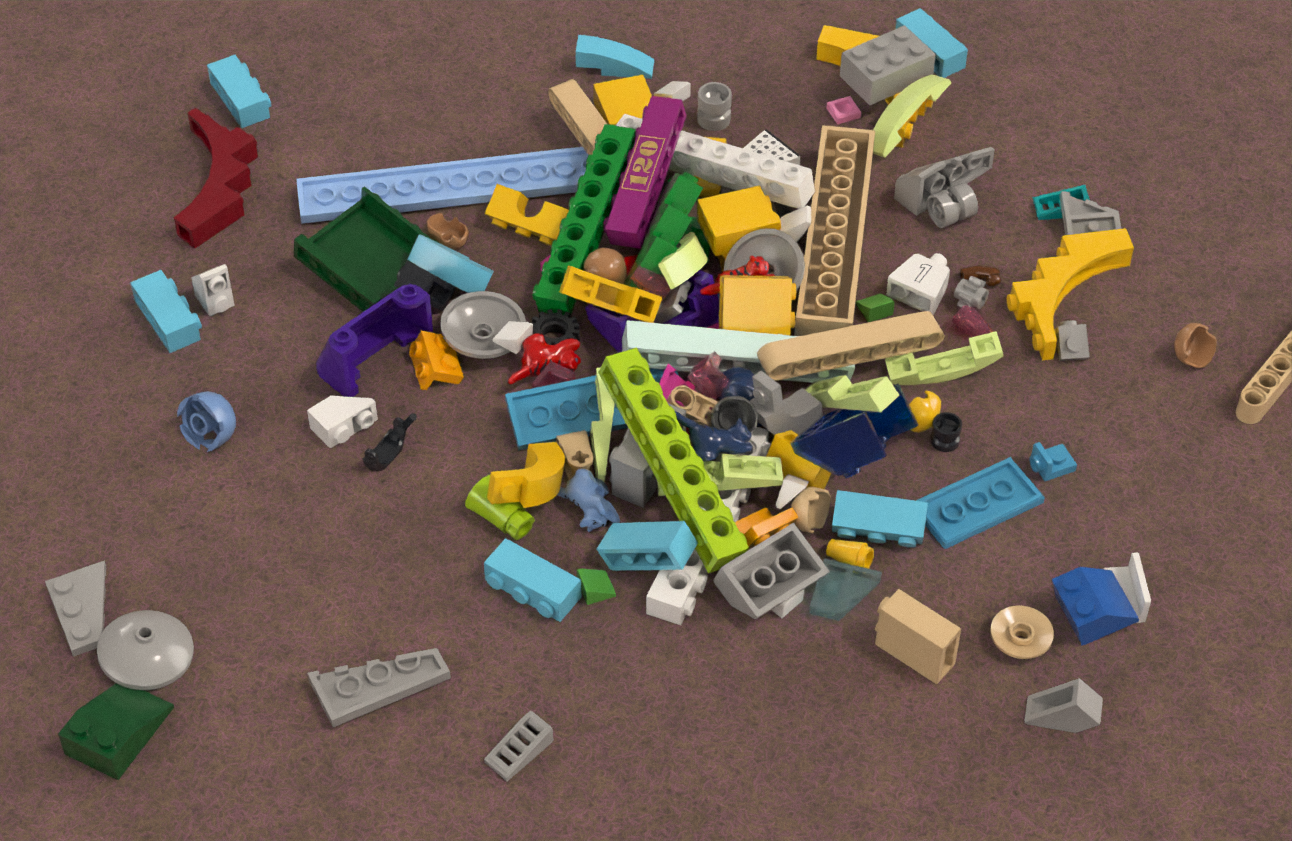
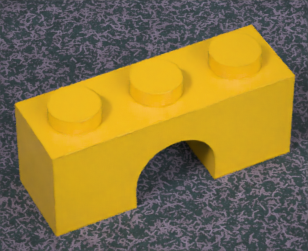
(508, 209)

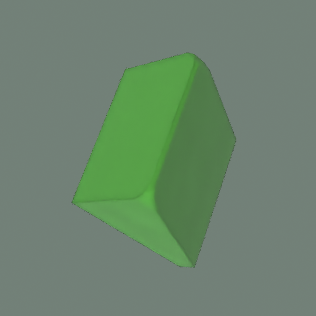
(876, 307)
(595, 585)

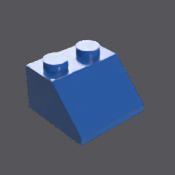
(1093, 603)

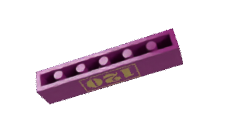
(645, 172)

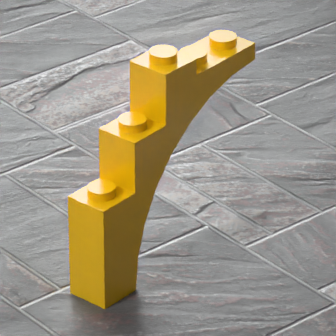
(837, 40)
(1076, 261)

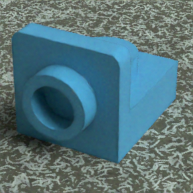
(1052, 461)

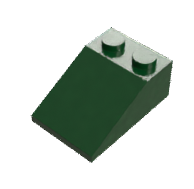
(113, 728)

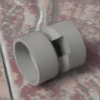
(714, 106)
(952, 205)

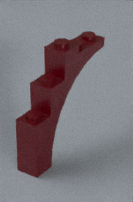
(220, 198)

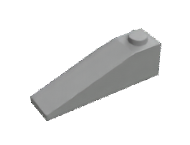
(917, 185)

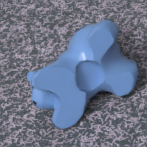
(589, 495)

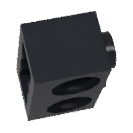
(437, 288)

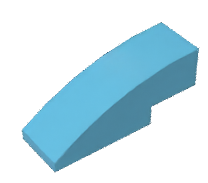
(612, 58)
(450, 265)

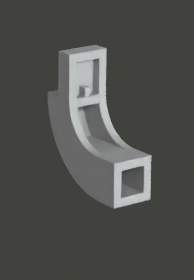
(781, 415)

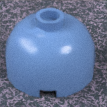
(206, 413)

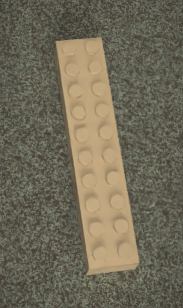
(835, 230)

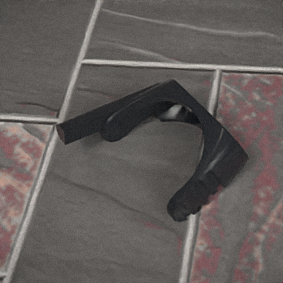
(389, 446)

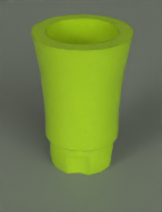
(512, 515)

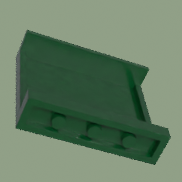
(360, 250)

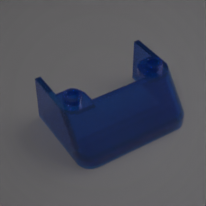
(853, 438)

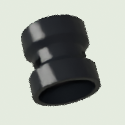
(946, 432)

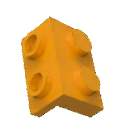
(434, 360)
(763, 525)

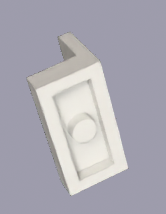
(1134, 585)

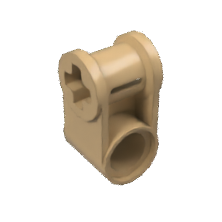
(694, 403)
(576, 452)

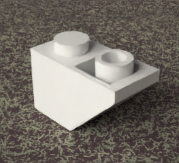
(213, 290)
(341, 417)

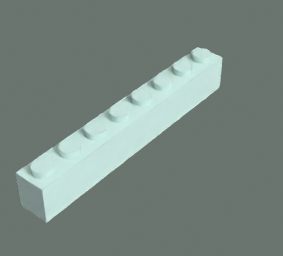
(689, 345)

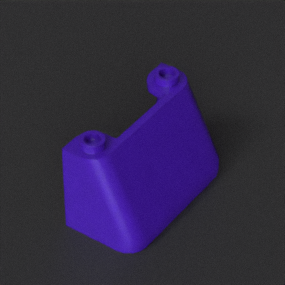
(697, 311)
(393, 318)

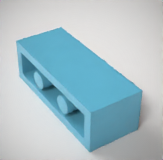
(949, 52)
(239, 91)
(166, 310)
(879, 518)
(647, 546)
(532, 580)

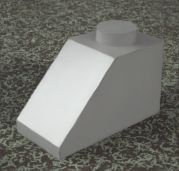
(1065, 707)

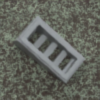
(523, 728)

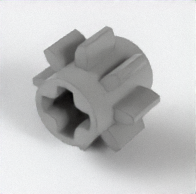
(971, 292)

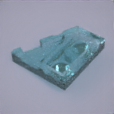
(842, 589)

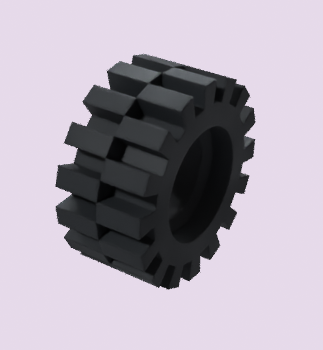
(556, 323)

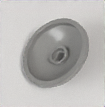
(775, 247)
(475, 319)
(146, 661)

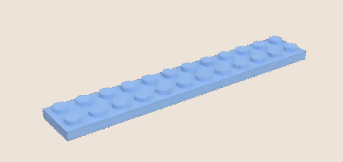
(444, 183)

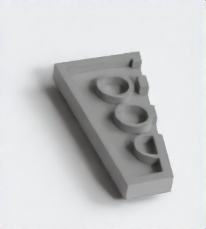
(365, 688)

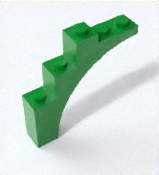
(668, 223)

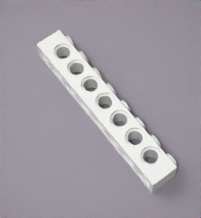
(737, 167)
(675, 590)

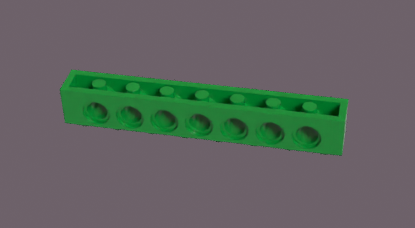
(584, 223)

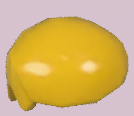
(925, 410)

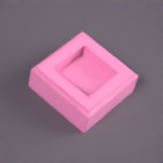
(843, 110)

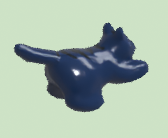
(711, 441)

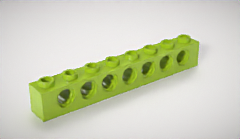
(618, 375)

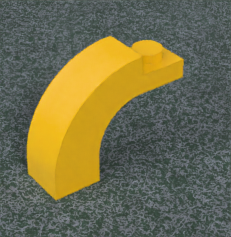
(610, 295)
(535, 483)

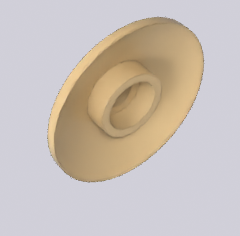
(1023, 622)

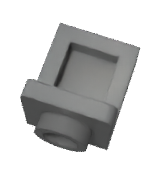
(1072, 341)

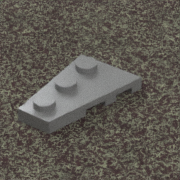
(80, 605)

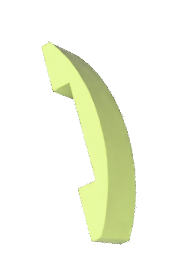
(902, 109)
(684, 262)
(945, 365)

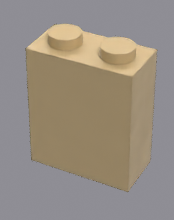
(917, 635)

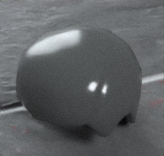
(730, 409)

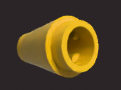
(850, 552)

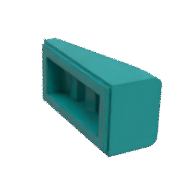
(1078, 192)

